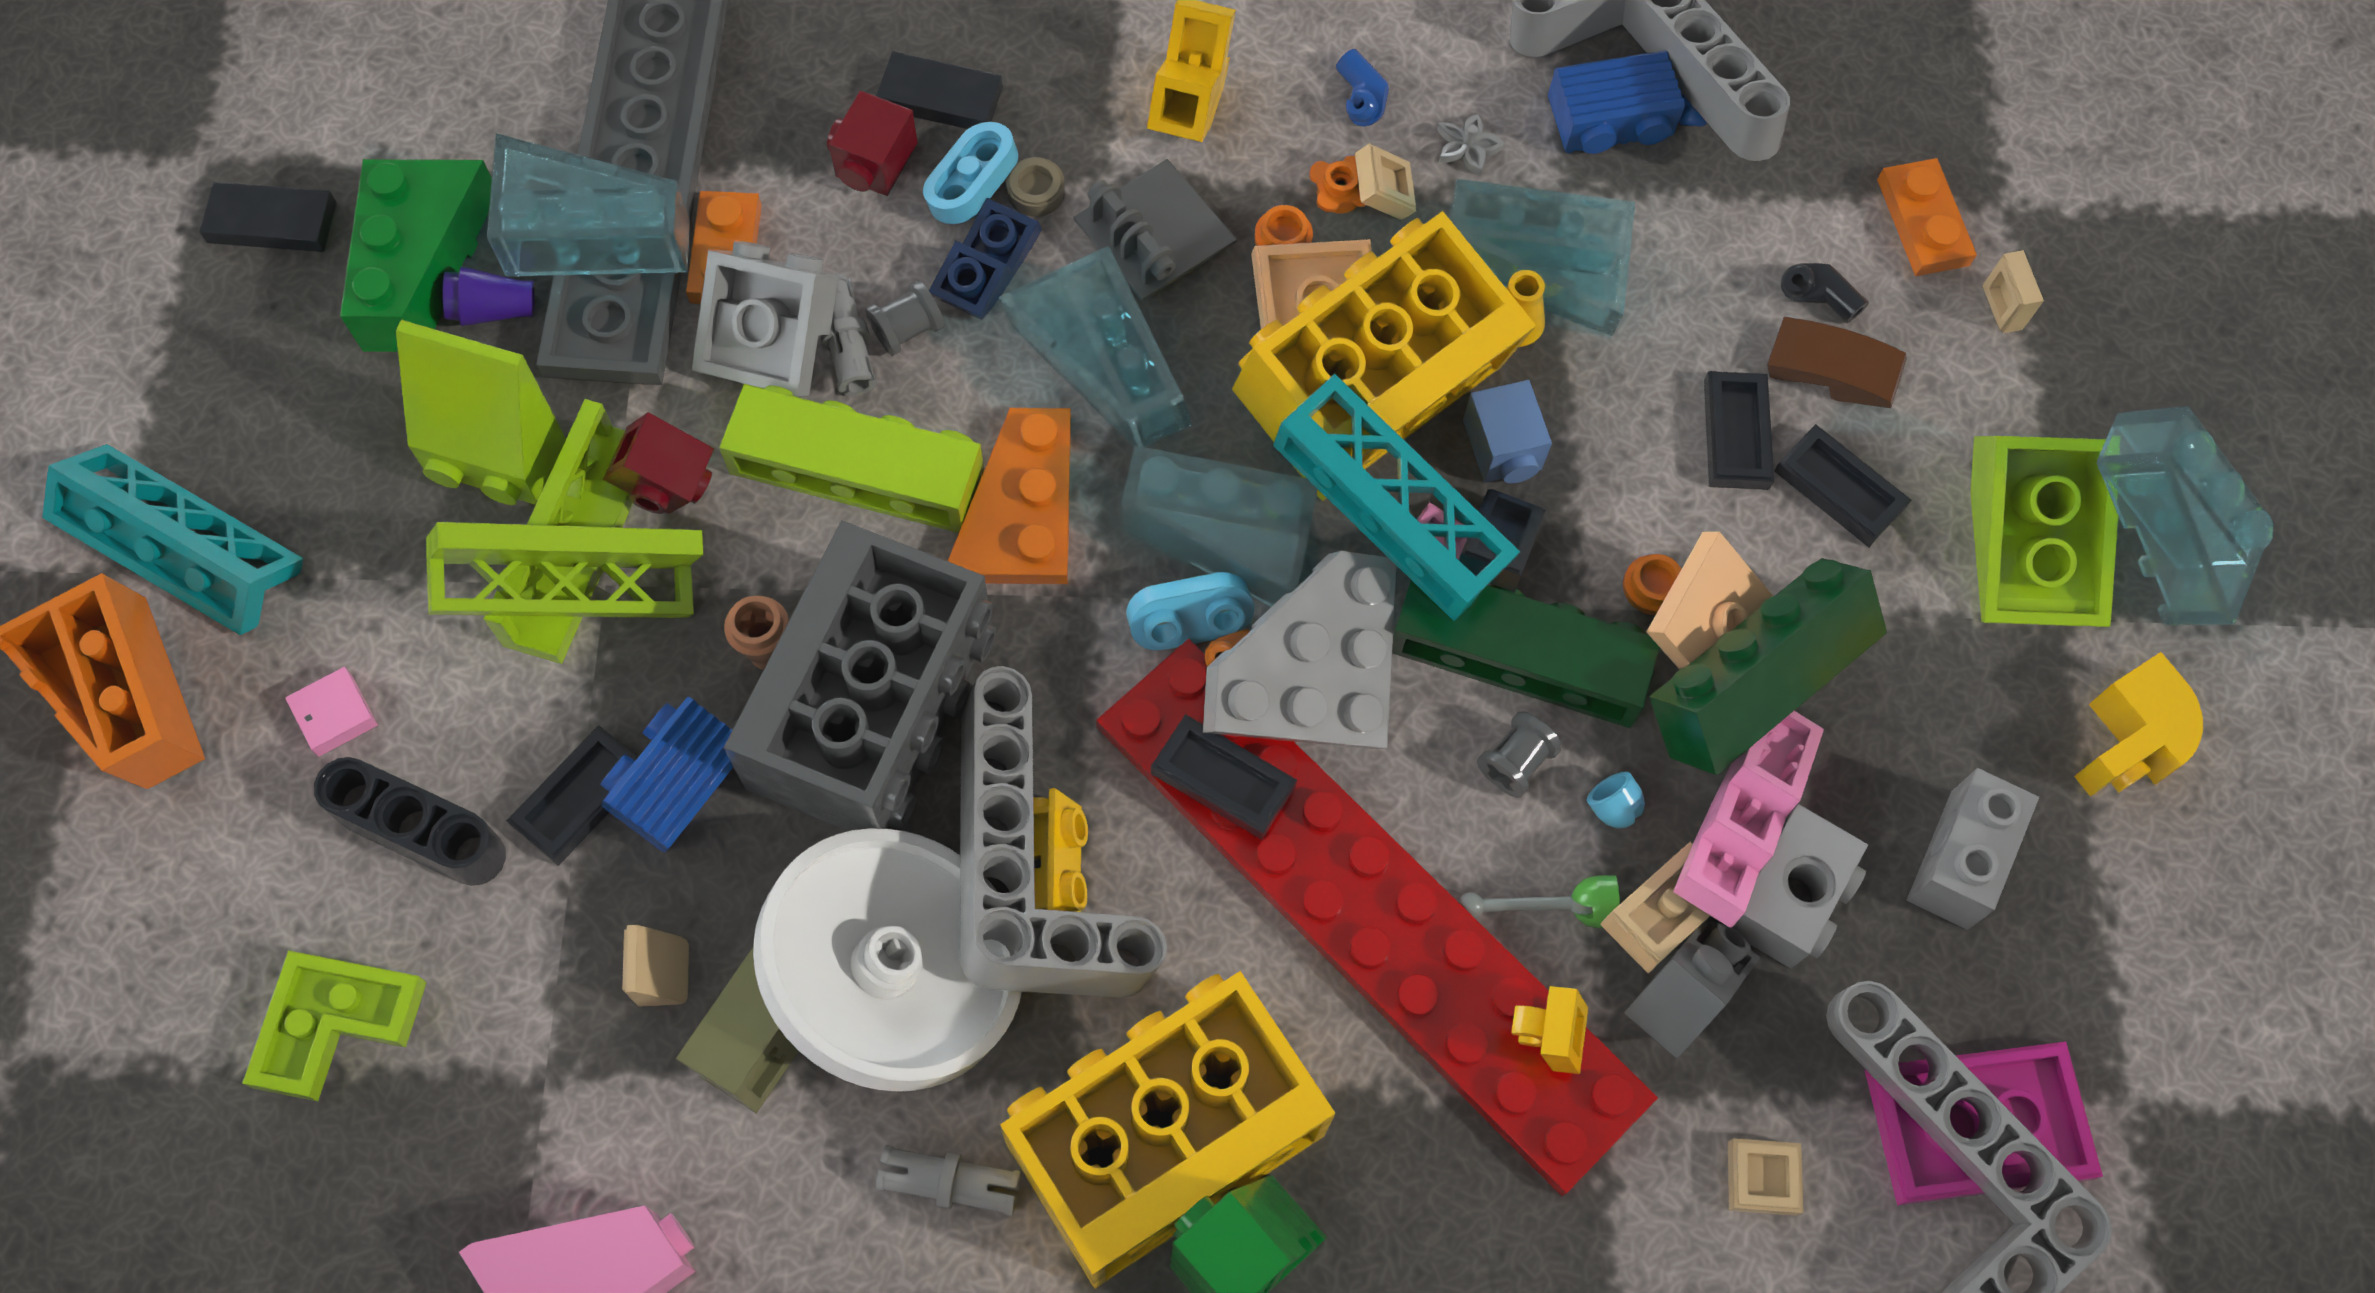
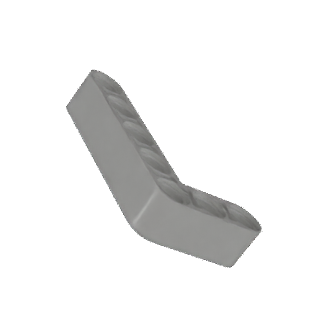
(1708, 58)
(1010, 858)
(1983, 1154)

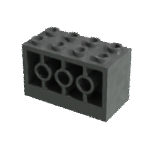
(863, 682)

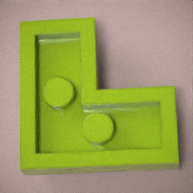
(316, 1005)

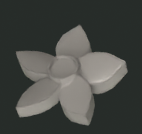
(1468, 143)

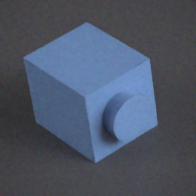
(1507, 432)

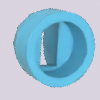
(1617, 800)

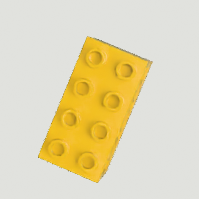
(1398, 332)
(1159, 1173)

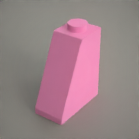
(595, 1254)

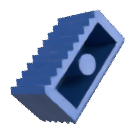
(1616, 102)
(672, 774)

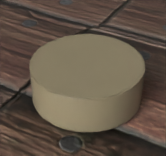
(1035, 187)

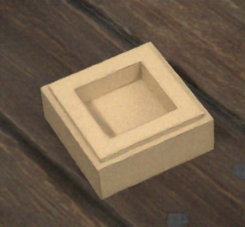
(1385, 182)
(2012, 292)
(1765, 1177)

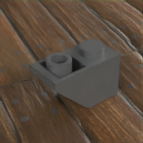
(1693, 985)

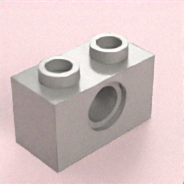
(1973, 849)
(1823, 860)

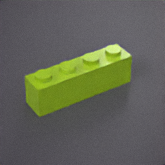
(852, 457)

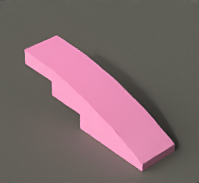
(1748, 819)

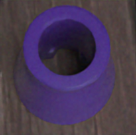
(485, 297)

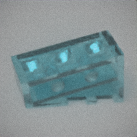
(1566, 238)

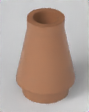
(756, 627)

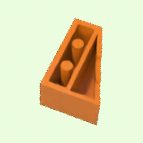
(107, 679)

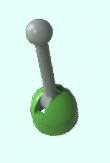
(1590, 901)

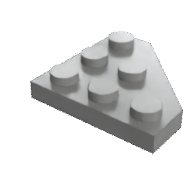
(1313, 661)

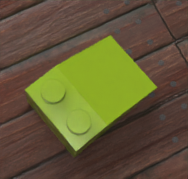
(476, 415)
(2042, 531)

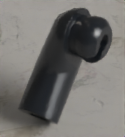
(1823, 285)

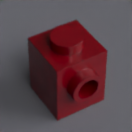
(872, 143)
(660, 465)

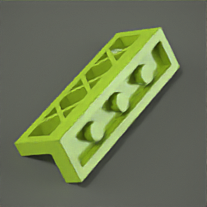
(576, 487)
(561, 546)

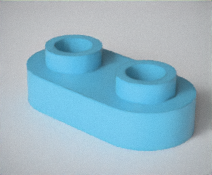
(965, 177)
(1190, 609)

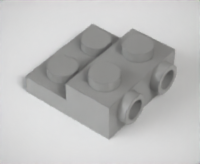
(763, 317)

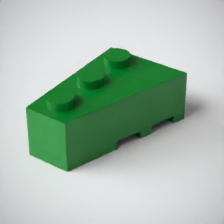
(407, 232)
(1243, 1240)

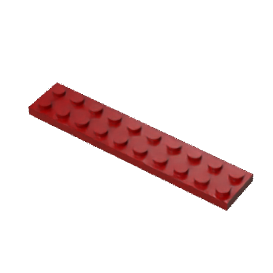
(1396, 939)

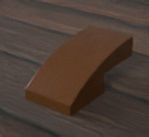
(1848, 362)

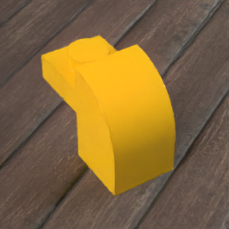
(1193, 71)
(2154, 721)

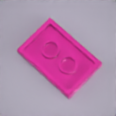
(2030, 1082)

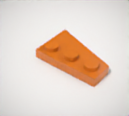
(1021, 506)

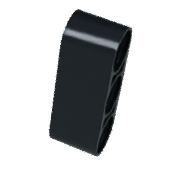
(390, 801)

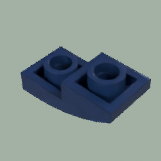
(987, 259)

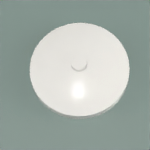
(868, 965)

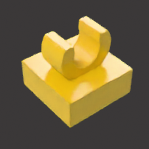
(1556, 1030)

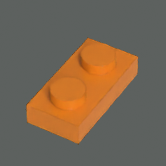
(1926, 217)
(720, 222)

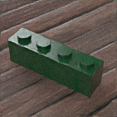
(1533, 651)
(1768, 665)

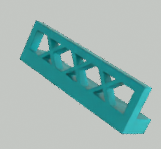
(1377, 512)
(158, 539)

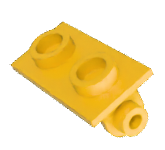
(1058, 840)

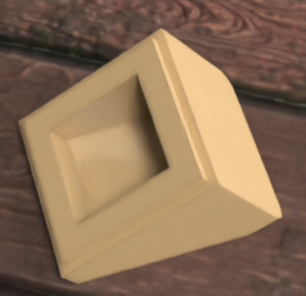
(655, 967)

